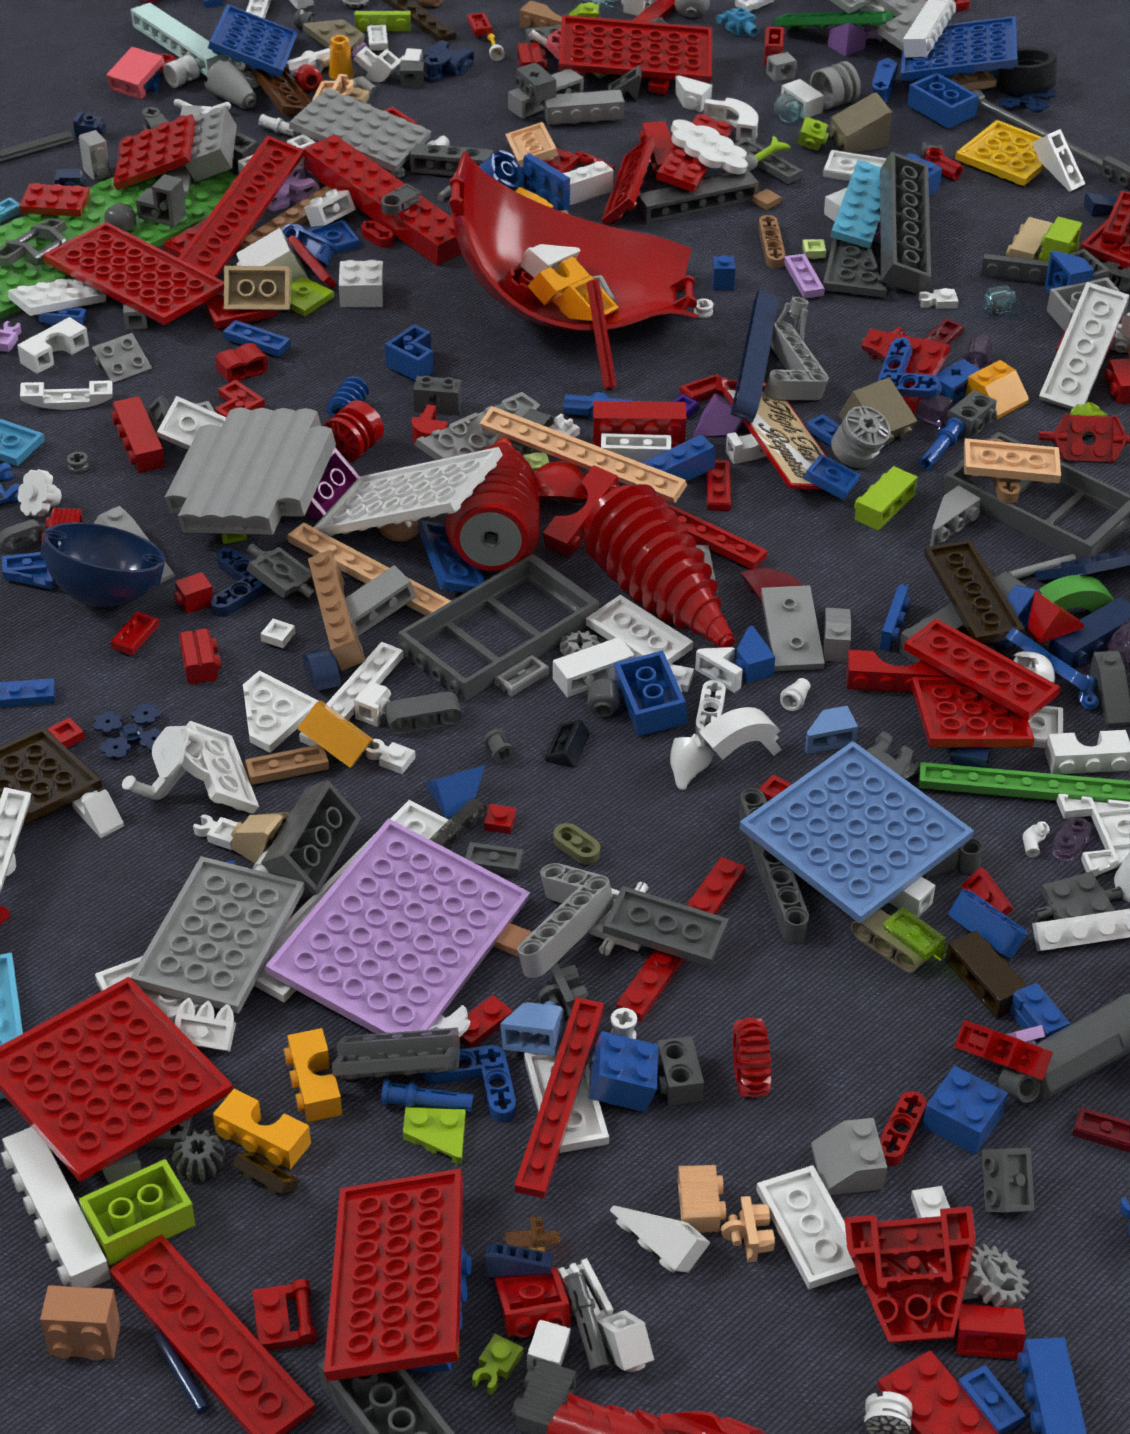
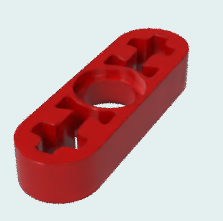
(900, 1116)

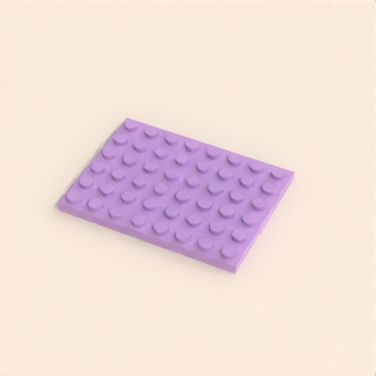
(398, 932)

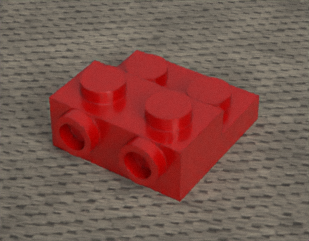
(532, 1299)

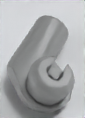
(363, 83)

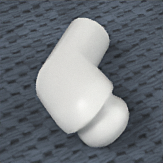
(1033, 836)

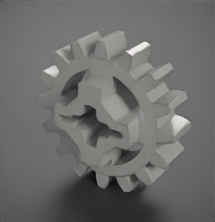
(996, 1277)

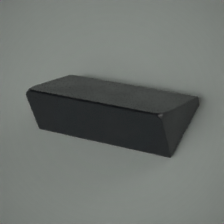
(568, 744)

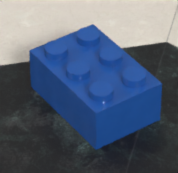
(942, 100)
(650, 693)

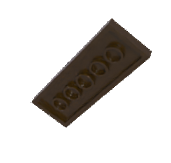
(973, 591)

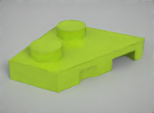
(436, 1130)

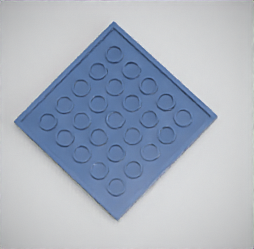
(856, 831)

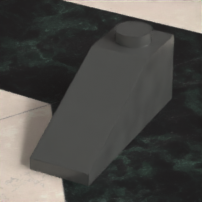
(1111, 687)

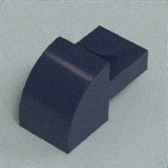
(322, 669)

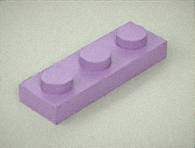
(804, 276)

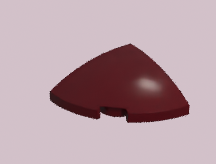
(765, 578)

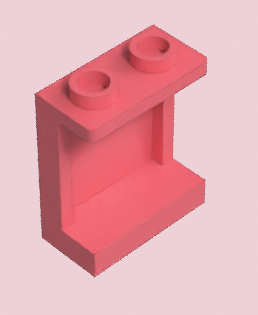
(134, 71)

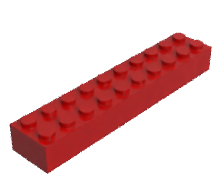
(419, 226)

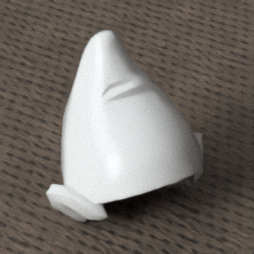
(689, 758)

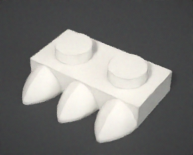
(203, 1028)

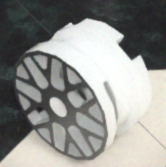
(888, 1414)

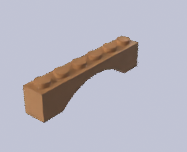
(538, 15)
(334, 610)

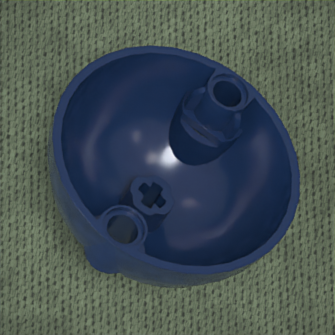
(101, 563)

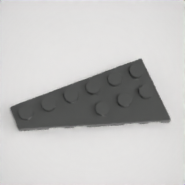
(852, 270)

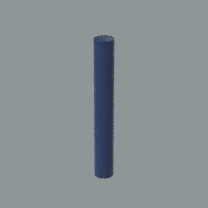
(181, 1373)

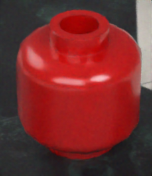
(313, 80)

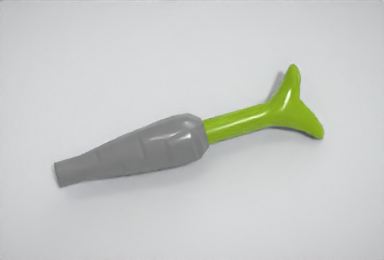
(753, 160)

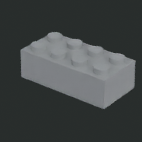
(212, 144)

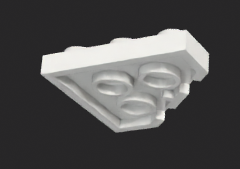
(273, 710)

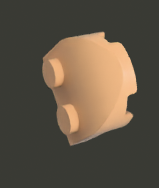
(341, 85)

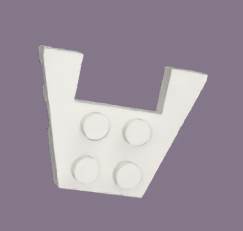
(1112, 824)

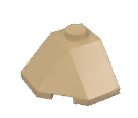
(257, 834)

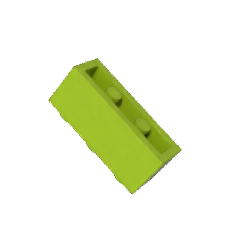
(885, 498)

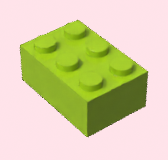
(137, 1211)

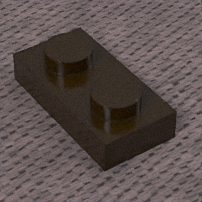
(259, 1169)

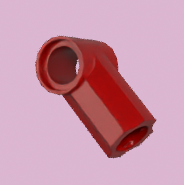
(949, 167)

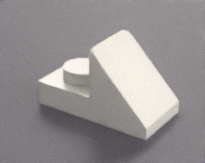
(720, 666)
(99, 812)

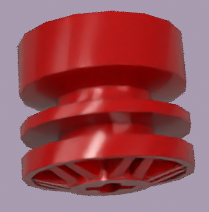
(355, 429)

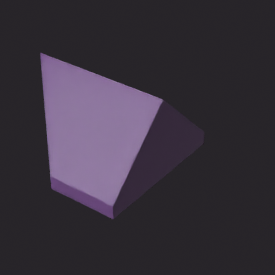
(847, 39)
(717, 419)

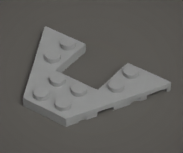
(895, 29)

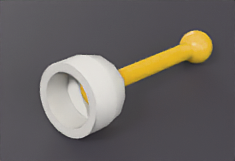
(495, 49)

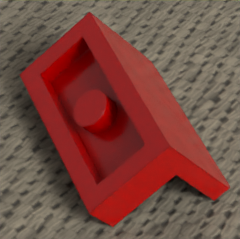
(990, 1331)

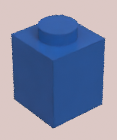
(723, 273)

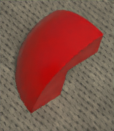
(560, 481)

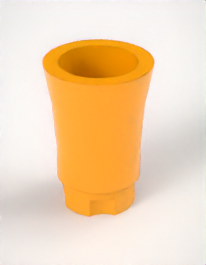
(340, 57)

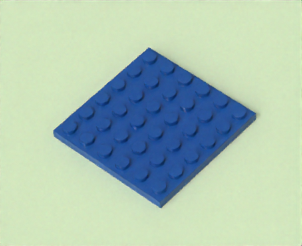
(967, 49)

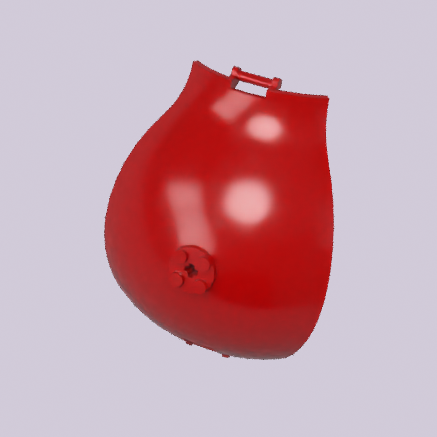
(500, 225)

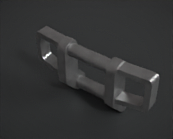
(19, 248)

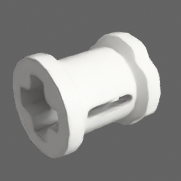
(624, 1022)

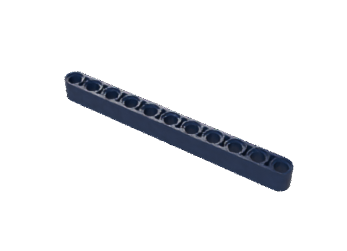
(755, 356)

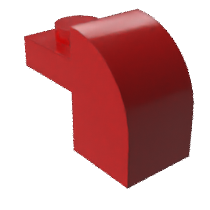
(426, 423)

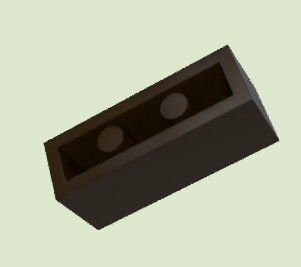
(984, 972)

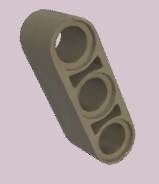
(873, 935)

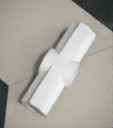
(318, 59)

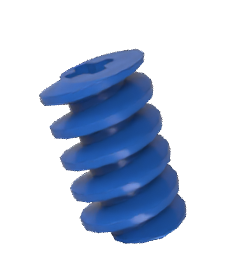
(350, 389)

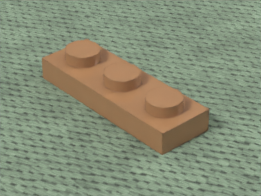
(286, 764)

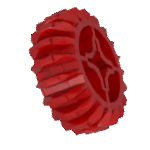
(751, 1057)

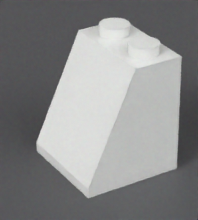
(272, 251)

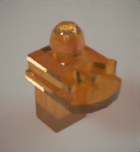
(533, 1238)

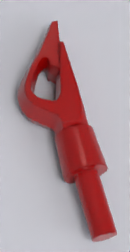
(587, 159)

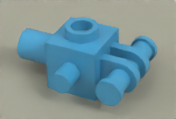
(739, 22)

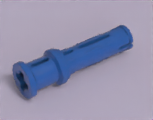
(945, 438)
(412, 1096)

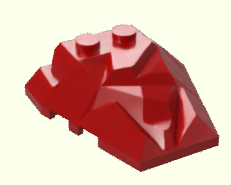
(914, 1271)

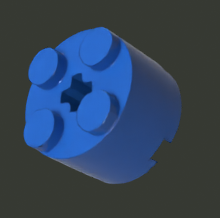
(503, 169)

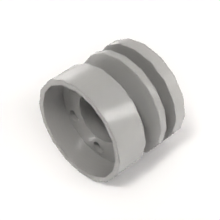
(837, 84)
(860, 436)

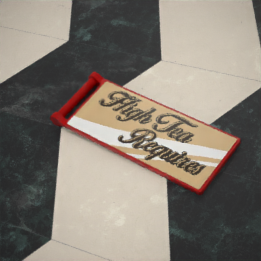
(780, 436)

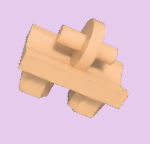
(745, 1228)

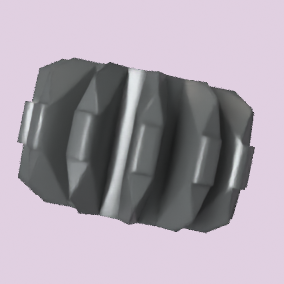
(198, 1156)

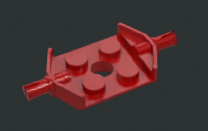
(1107, 434)

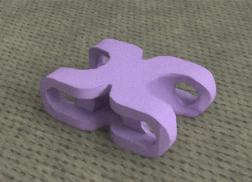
(294, 190)

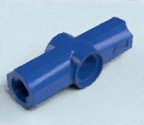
(583, 405)

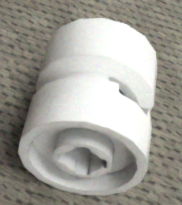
(181, 71)

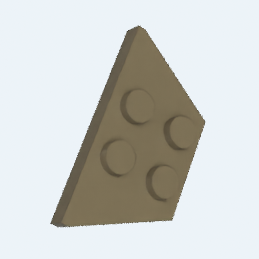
(324, 30)

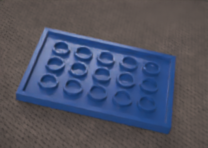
(252, 40)

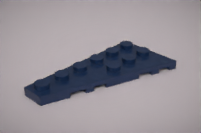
(1086, 565)

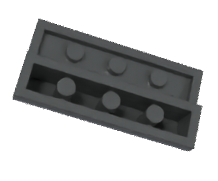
(397, 1053)

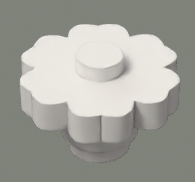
(38, 493)

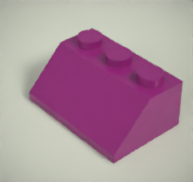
(333, 484)

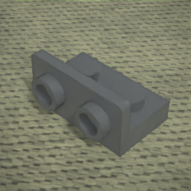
(1008, 1180)

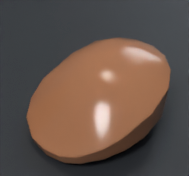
(400, 532)

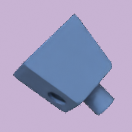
(534, 1028)

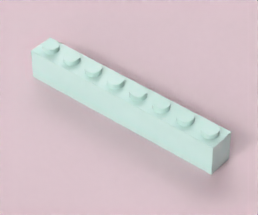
(174, 36)

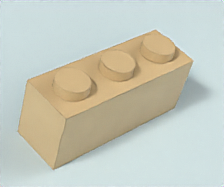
(1028, 240)

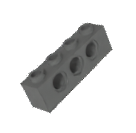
(443, 159)

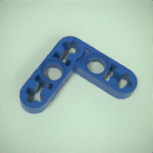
(925, 385)
(1059, 666)
(488, 1072)

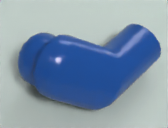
(1088, 698)

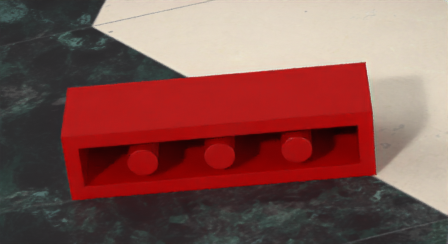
(663, 144)
(137, 434)

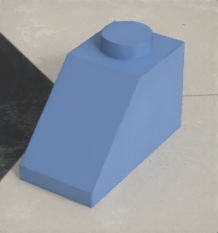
(831, 730)

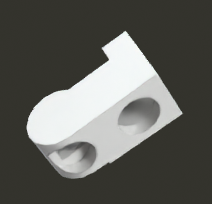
(743, 448)

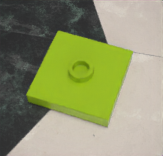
(308, 296)

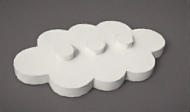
(709, 146)

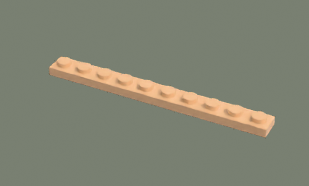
(581, 452)

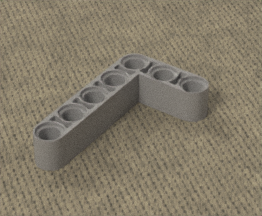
(803, 374)
(584, 902)

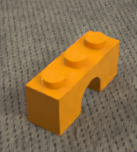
(552, 283)
(317, 1094)
(280, 1142)

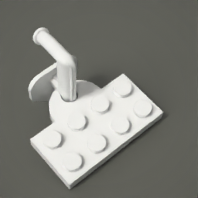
(205, 755)

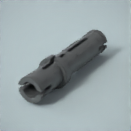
(583, 1309)

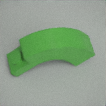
(1077, 592)

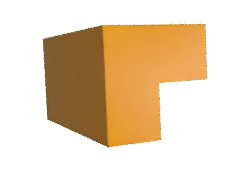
(335, 733)

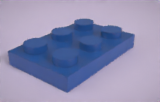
(547, 182)

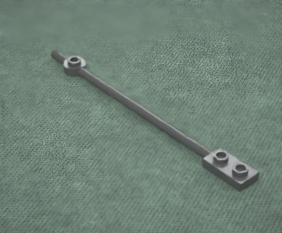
(1111, 167)

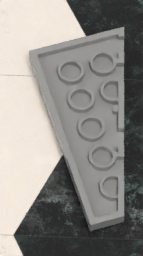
(467, 435)

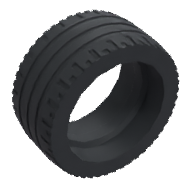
(1034, 72)

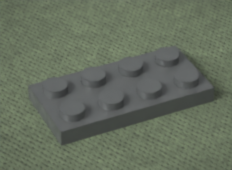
(666, 926)

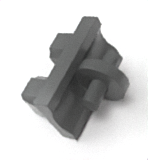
(559, 990)

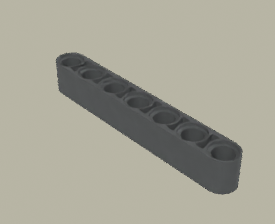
(777, 879)

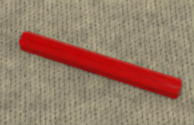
(601, 334)

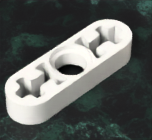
(708, 701)

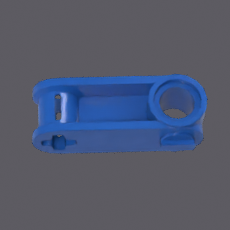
(884, 78)
(318, 246)

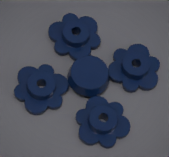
(1028, 100)
(128, 733)

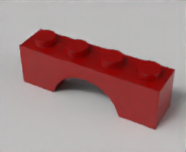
(567, 532)
(869, 672)

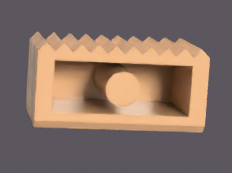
(699, 1197)

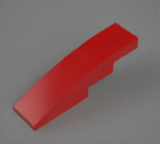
(1003, 1049)

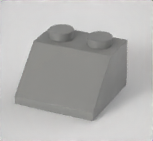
(850, 1157)

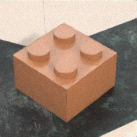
(80, 1322)

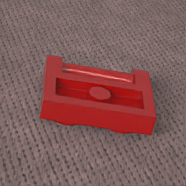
(273, 1317)

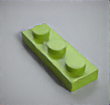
(394, 20)

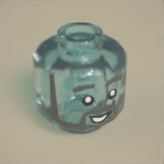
(787, 108)
(999, 299)

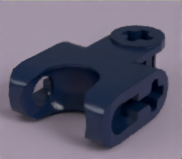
(443, 61)

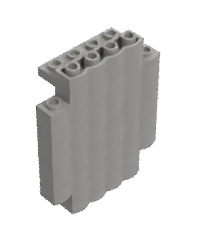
(250, 471)

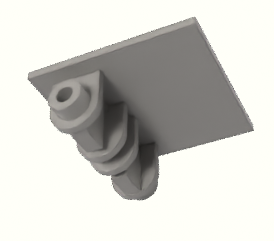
(121, 358)

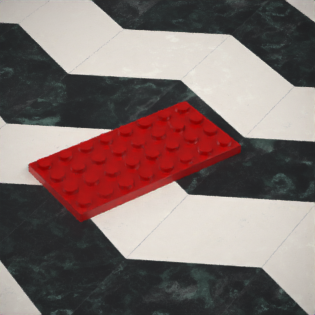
(622, 45)
(135, 272)
(396, 1276)

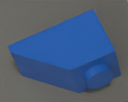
(754, 657)

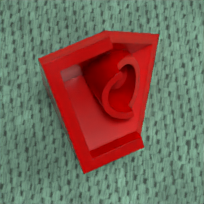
(1050, 620)

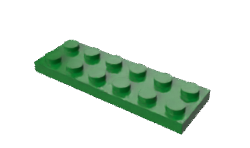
(824, 20)

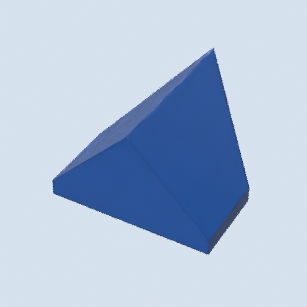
(455, 789)

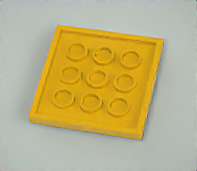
(1003, 152)

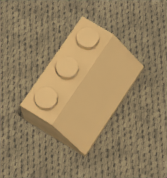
(257, 287)

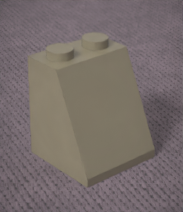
(862, 125)
(888, 401)

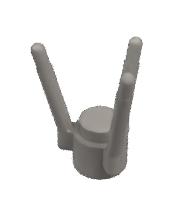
(797, 310)

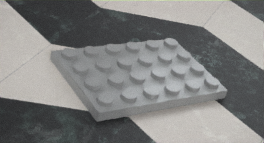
(369, 130)
(218, 934)

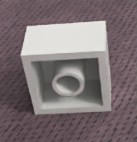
(361, 283)

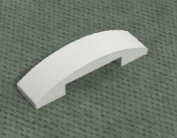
(66, 398)

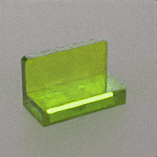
(916, 934)

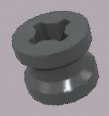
(303, 17)

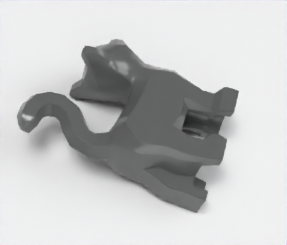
(901, 765)

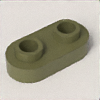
(580, 845)

